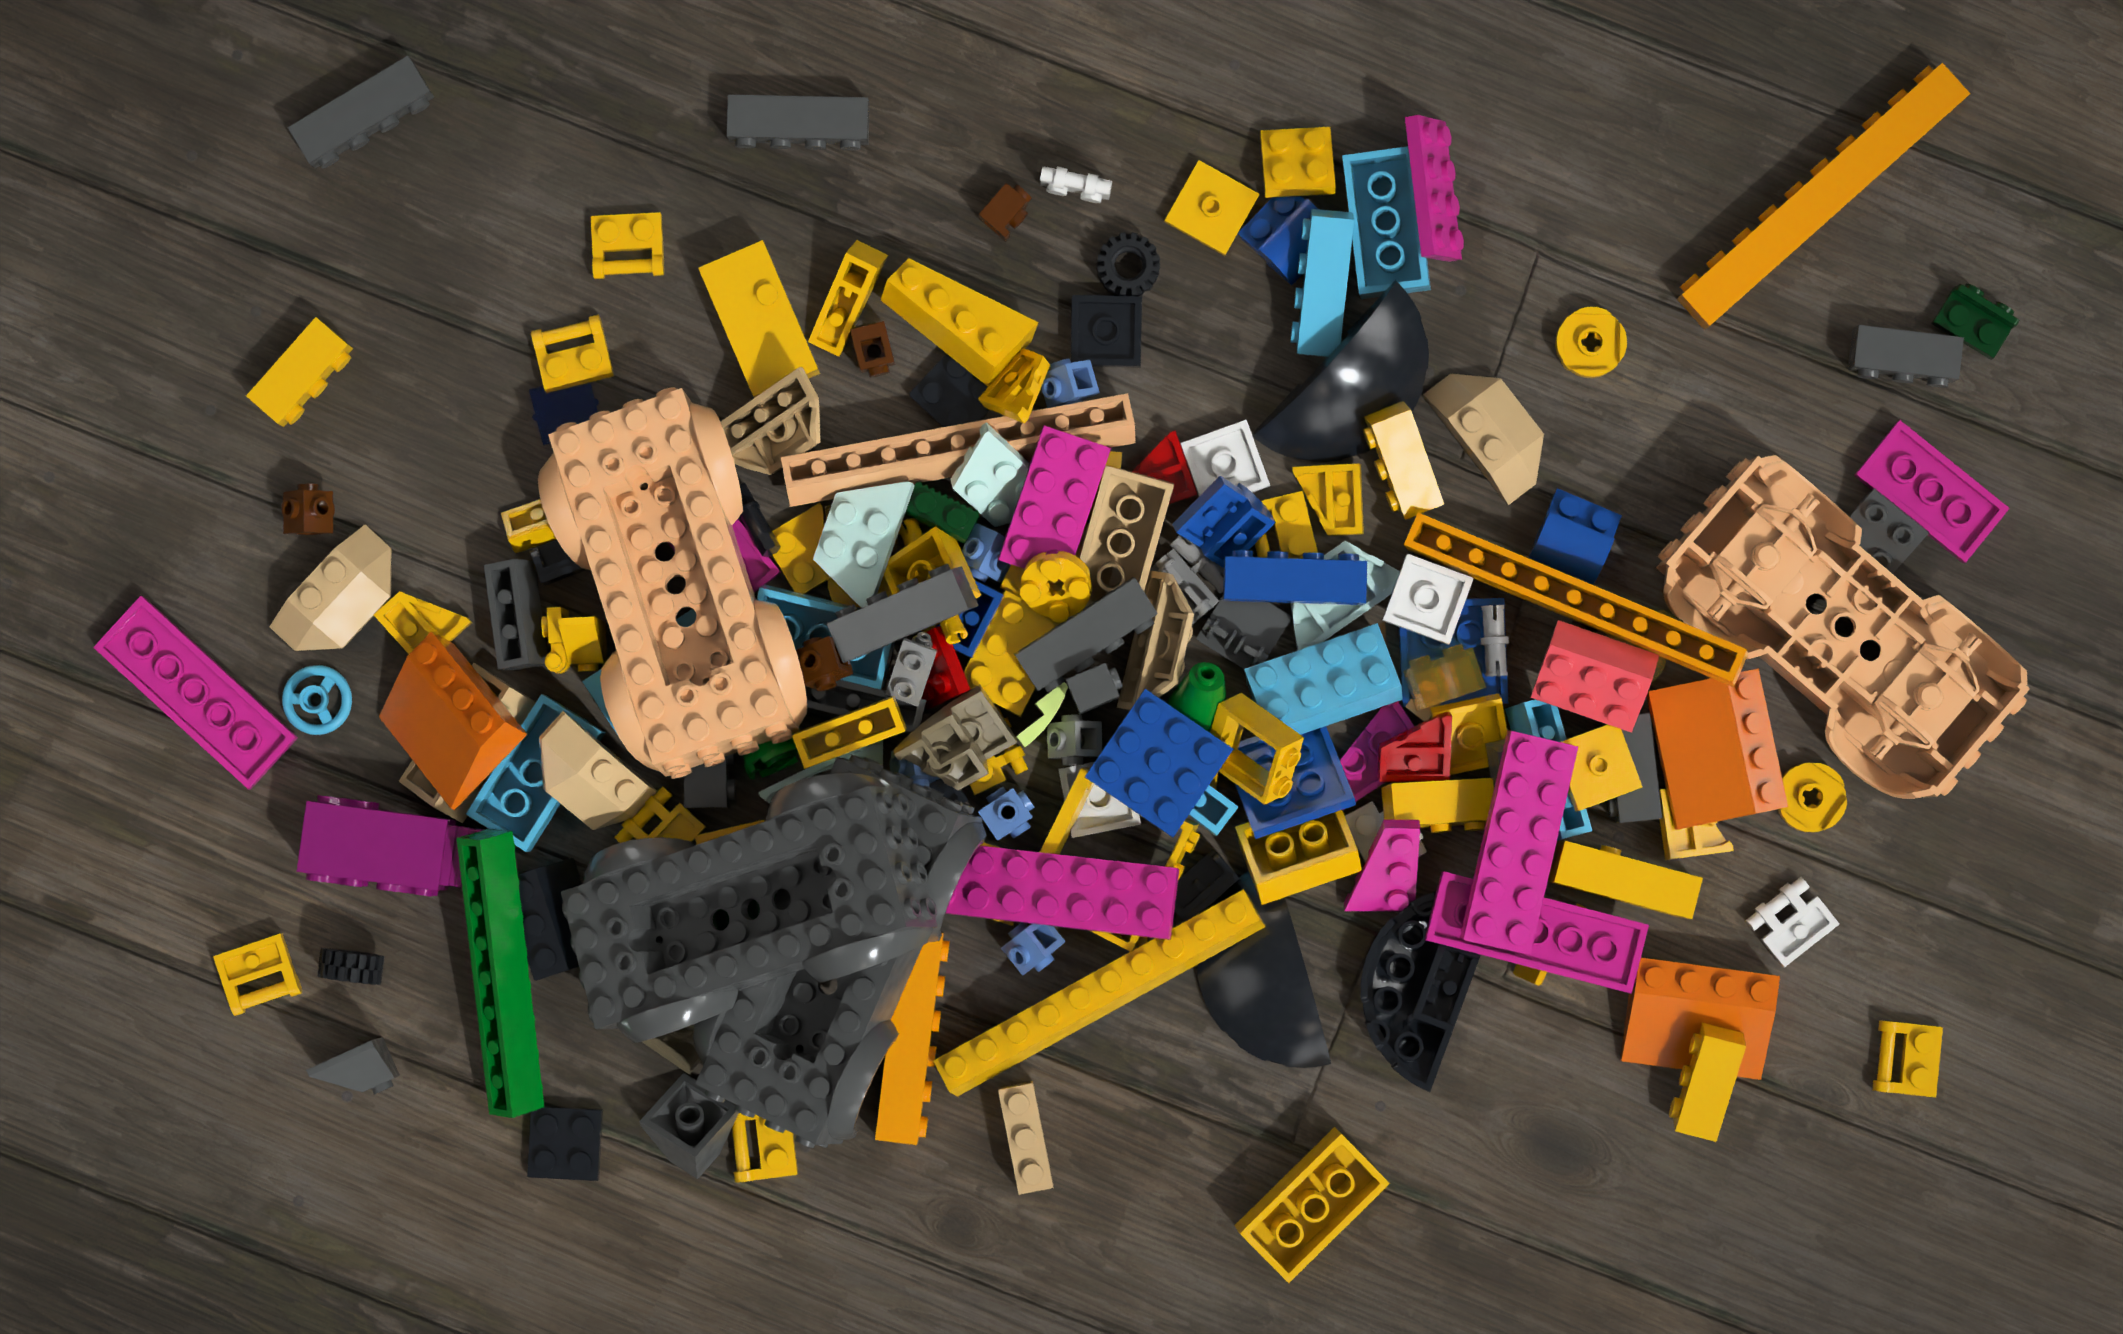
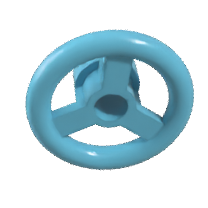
(304, 699)

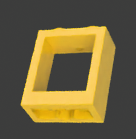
(1228, 726)

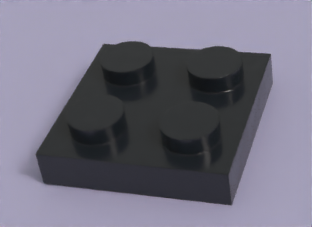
(1106, 330)
(950, 394)
(565, 1143)

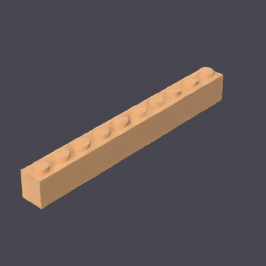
(939, 451)

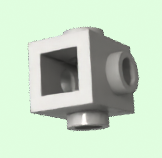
(1074, 739)

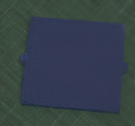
(562, 407)

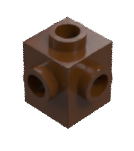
(308, 511)
(822, 663)

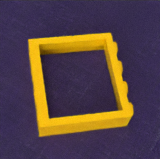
(1061, 830)

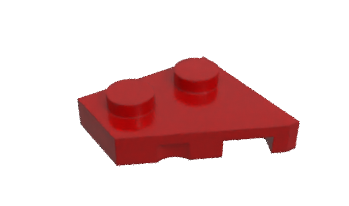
(1169, 464)
(1418, 753)

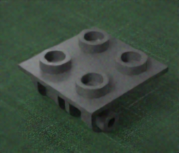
(1887, 530)
(1244, 631)

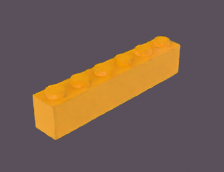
(907, 1060)

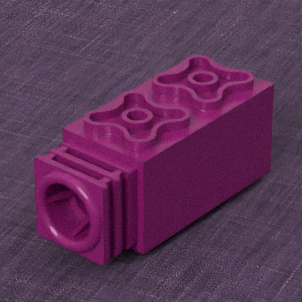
(358, 843)

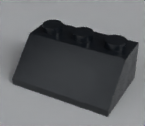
(544, 923)

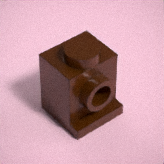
(1005, 210)
(869, 336)

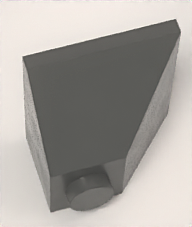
(359, 1068)
(689, 1125)

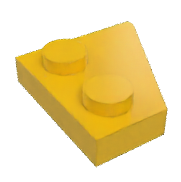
(1017, 386)
(1334, 496)
(798, 545)
(413, 619)
(1689, 841)

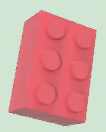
(1595, 676)

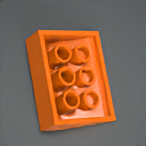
(449, 719)
(1716, 750)
(1677, 997)

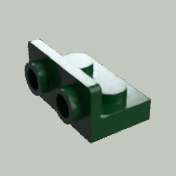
(1975, 319)

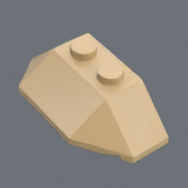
(775, 424)
(1491, 430)
(338, 595)
(1160, 650)
(589, 776)

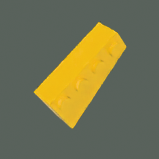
(958, 320)

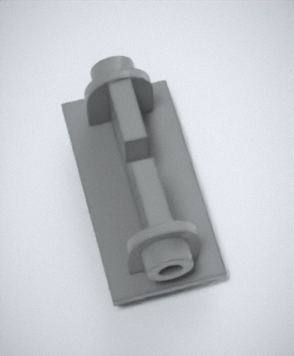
(1194, 590)
(912, 669)

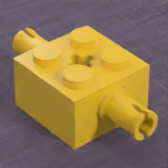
(922, 555)

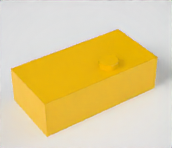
(757, 317)
(1624, 879)
(1311, 1205)

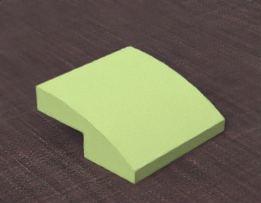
(1048, 707)

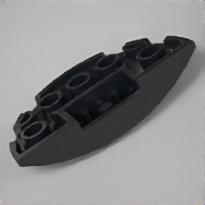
(1369, 370)
(1263, 990)
(1414, 993)

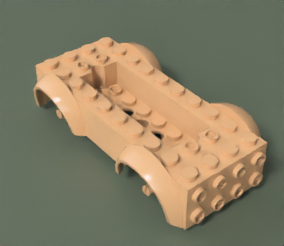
(611, 499)
(1890, 720)

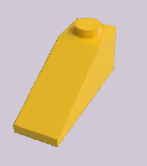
(847, 297)
(584, 642)

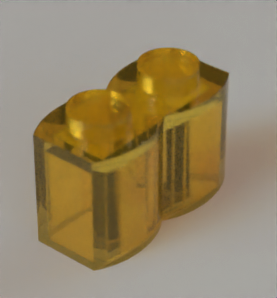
(1443, 678)

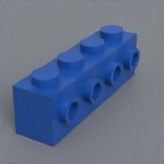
(1295, 580)

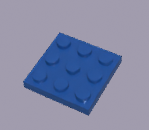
(1469, 634)
(1159, 763)
(1316, 790)

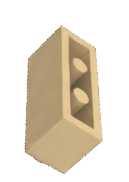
(1025, 1137)

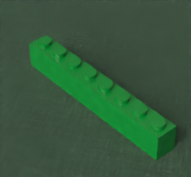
(500, 972)

